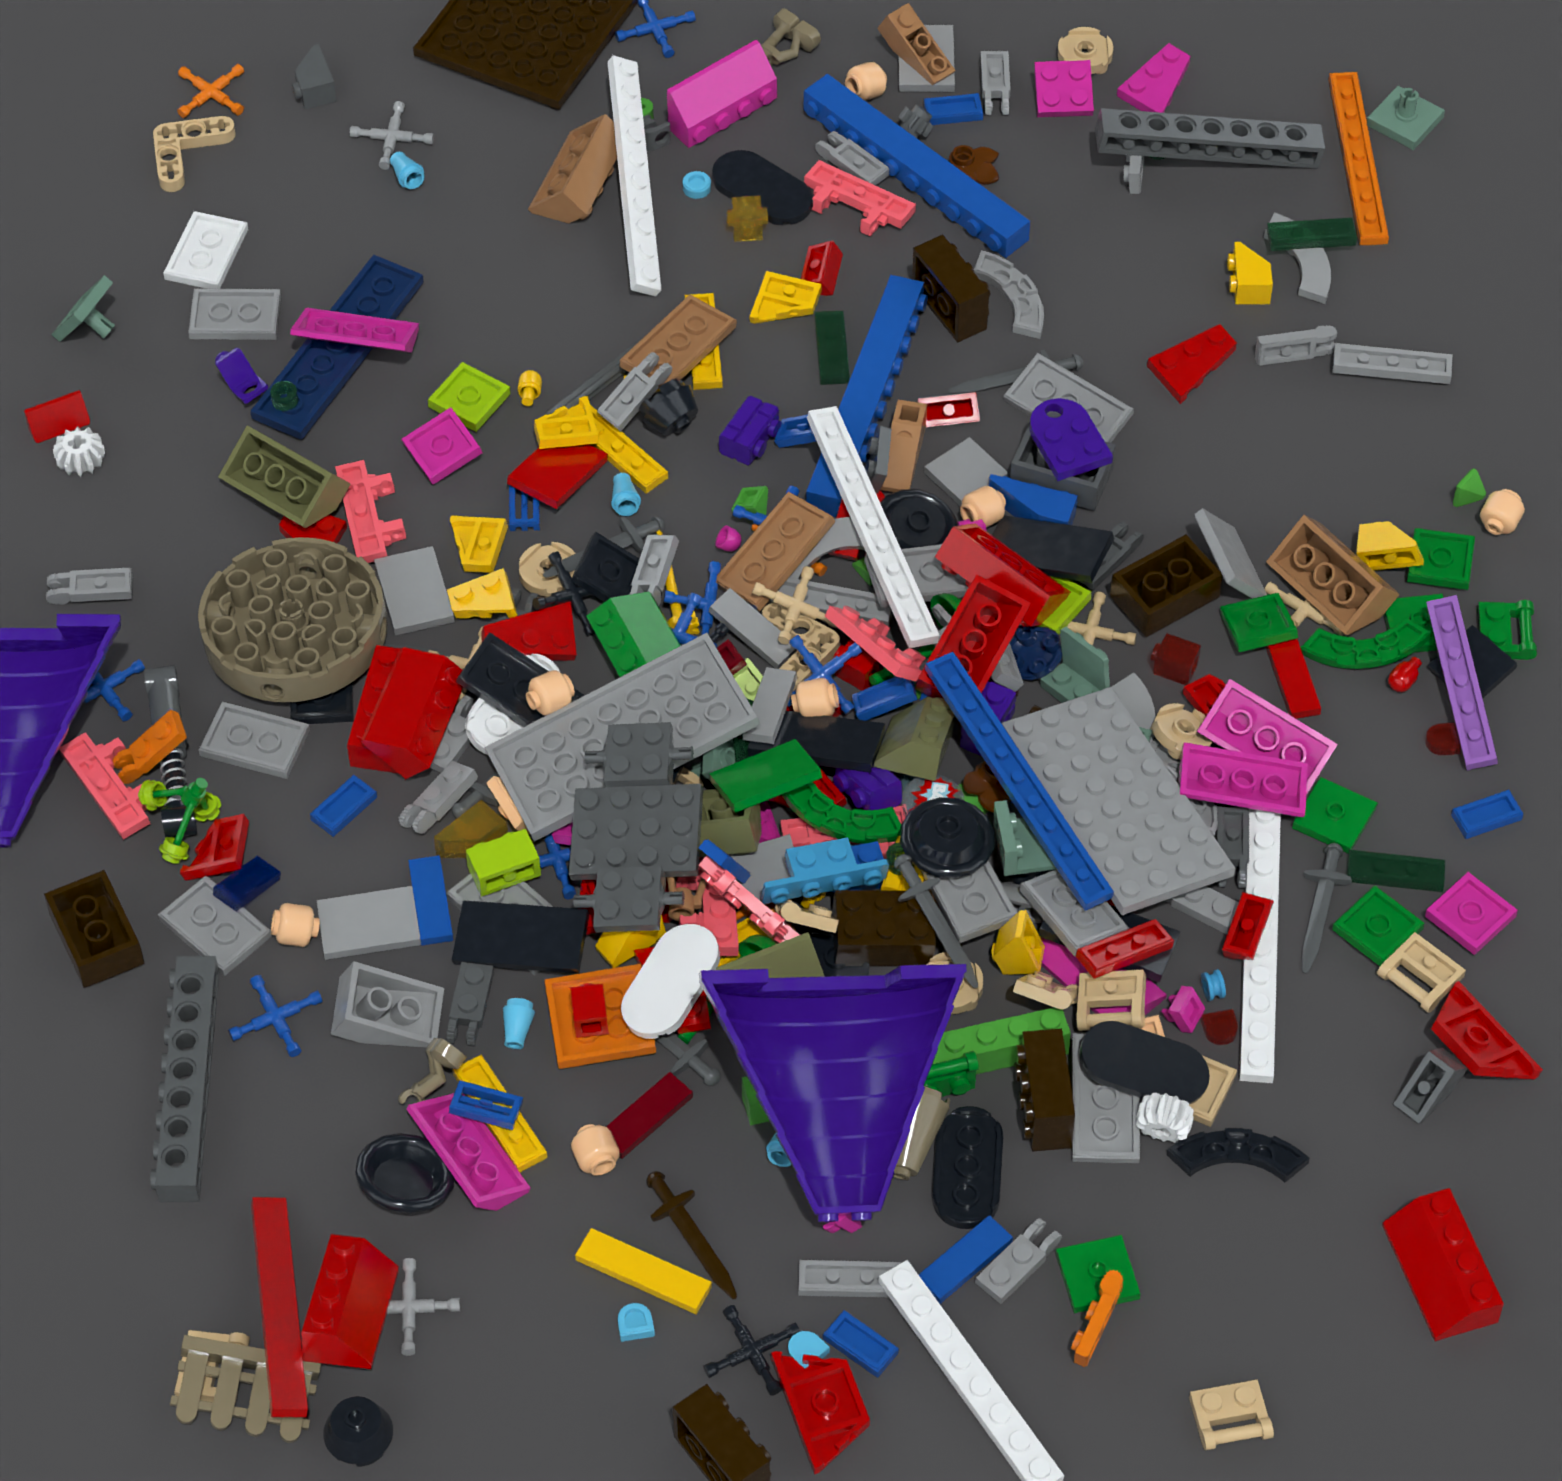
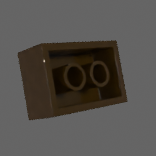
(952, 288)
(1166, 585)
(94, 928)
(880, 929)
(1045, 1090)
(718, 1440)

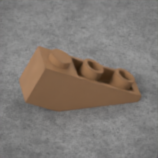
(915, 44)
(905, 445)

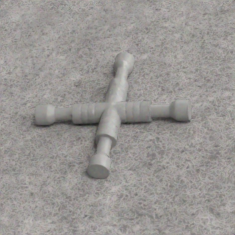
(392, 135)
(410, 1306)

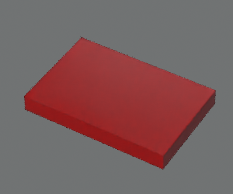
(556, 472)

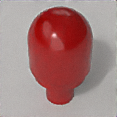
(1404, 675)

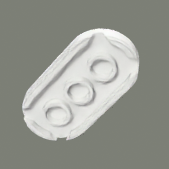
(487, 724)
(669, 981)

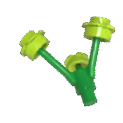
(194, 797)

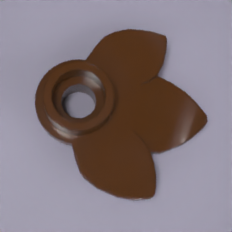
(976, 163)
(985, 785)

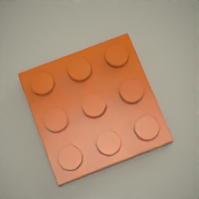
(617, 1044)

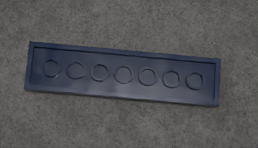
(324, 366)

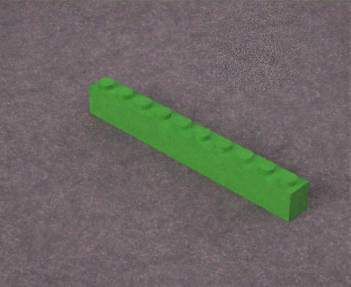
(991, 1041)

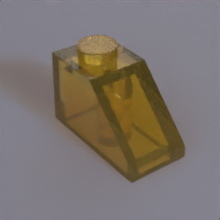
(472, 827)

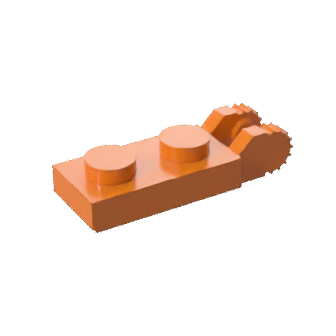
(150, 747)
(1098, 1316)

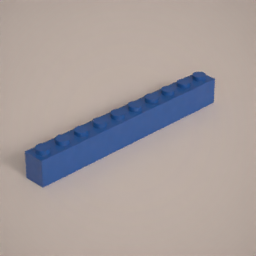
(918, 166)
(872, 379)

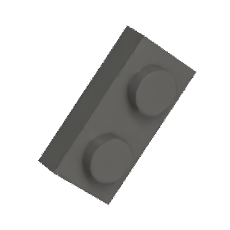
(879, 450)

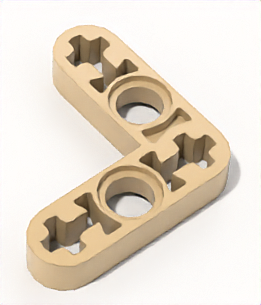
(174, 144)
(817, 634)

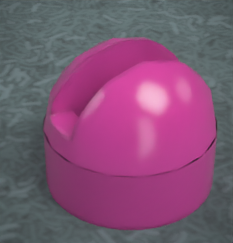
(728, 539)

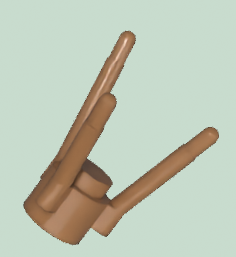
(690, 903)

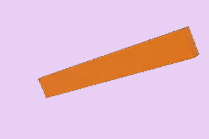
(1358, 159)

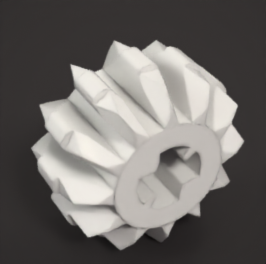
(78, 451)
(1164, 1117)

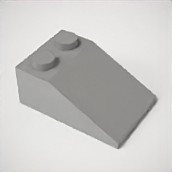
(386, 1008)

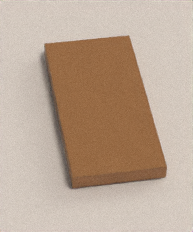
(682, 338)
(775, 549)

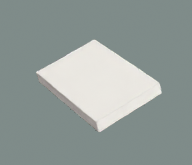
(206, 251)

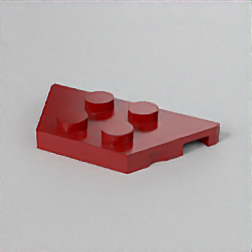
(1480, 1039)
(822, 1404)

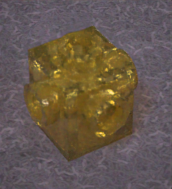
(747, 218)

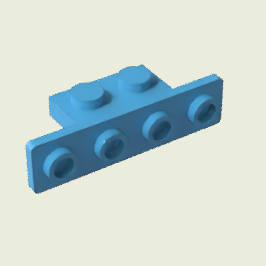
(822, 869)

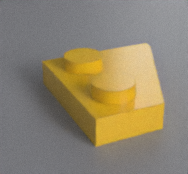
(784, 298)
(567, 426)
(479, 541)
(483, 597)

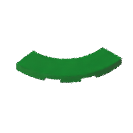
(1366, 653)
(839, 822)

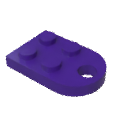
(1069, 441)

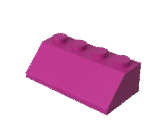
(721, 94)

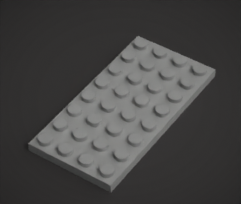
(681, 687)
(1120, 800)

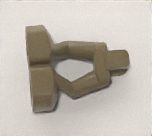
(790, 27)
(440, 1055)

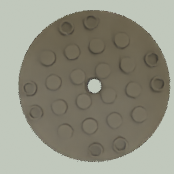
(292, 620)

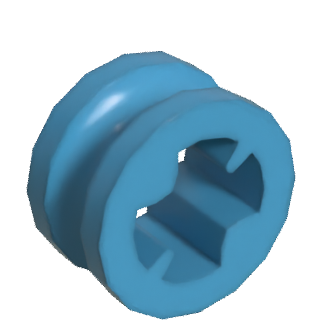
(1213, 985)

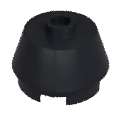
(670, 408)
(358, 1431)

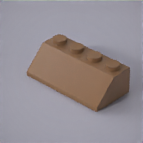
(578, 172)
(1354, 592)

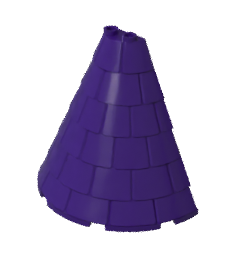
(40, 692)
(838, 1068)

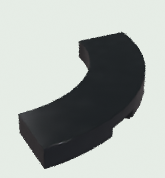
(1238, 1146)

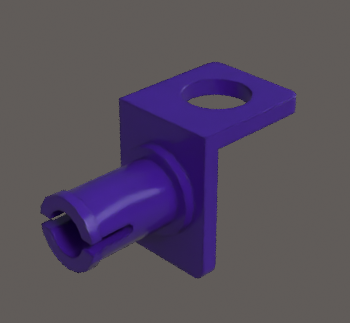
(239, 374)

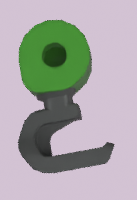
(651, 129)

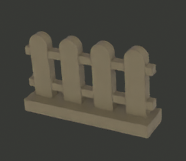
(222, 1410)

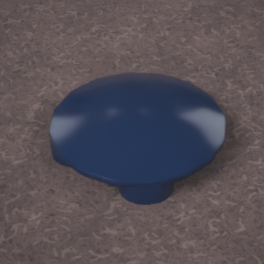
(1036, 651)

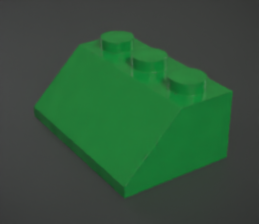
(632, 631)

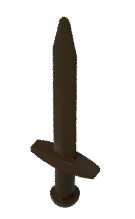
(674, 1207)

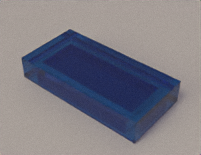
(246, 883)

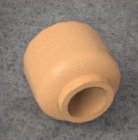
(866, 80)
(983, 504)
(1502, 512)
(550, 692)
(815, 698)
(294, 924)
(595, 1149)

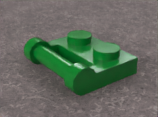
(1496, 625)
(954, 1075)

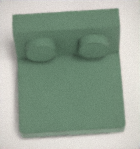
(1082, 669)
(1017, 844)

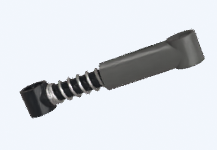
(164, 695)

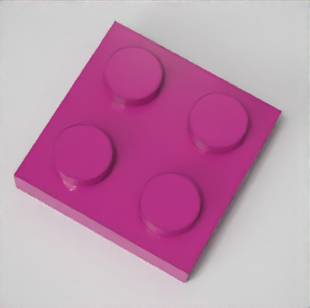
(1063, 88)
(441, 445)
(1471, 913)

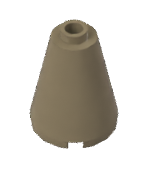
(923, 1131)

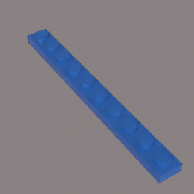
(1019, 781)

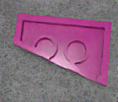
(1156, 81)

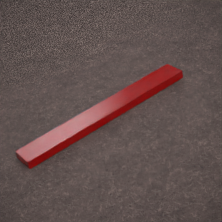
(279, 1308)

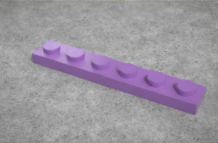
(1462, 682)

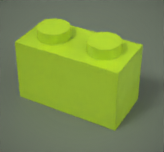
(503, 862)

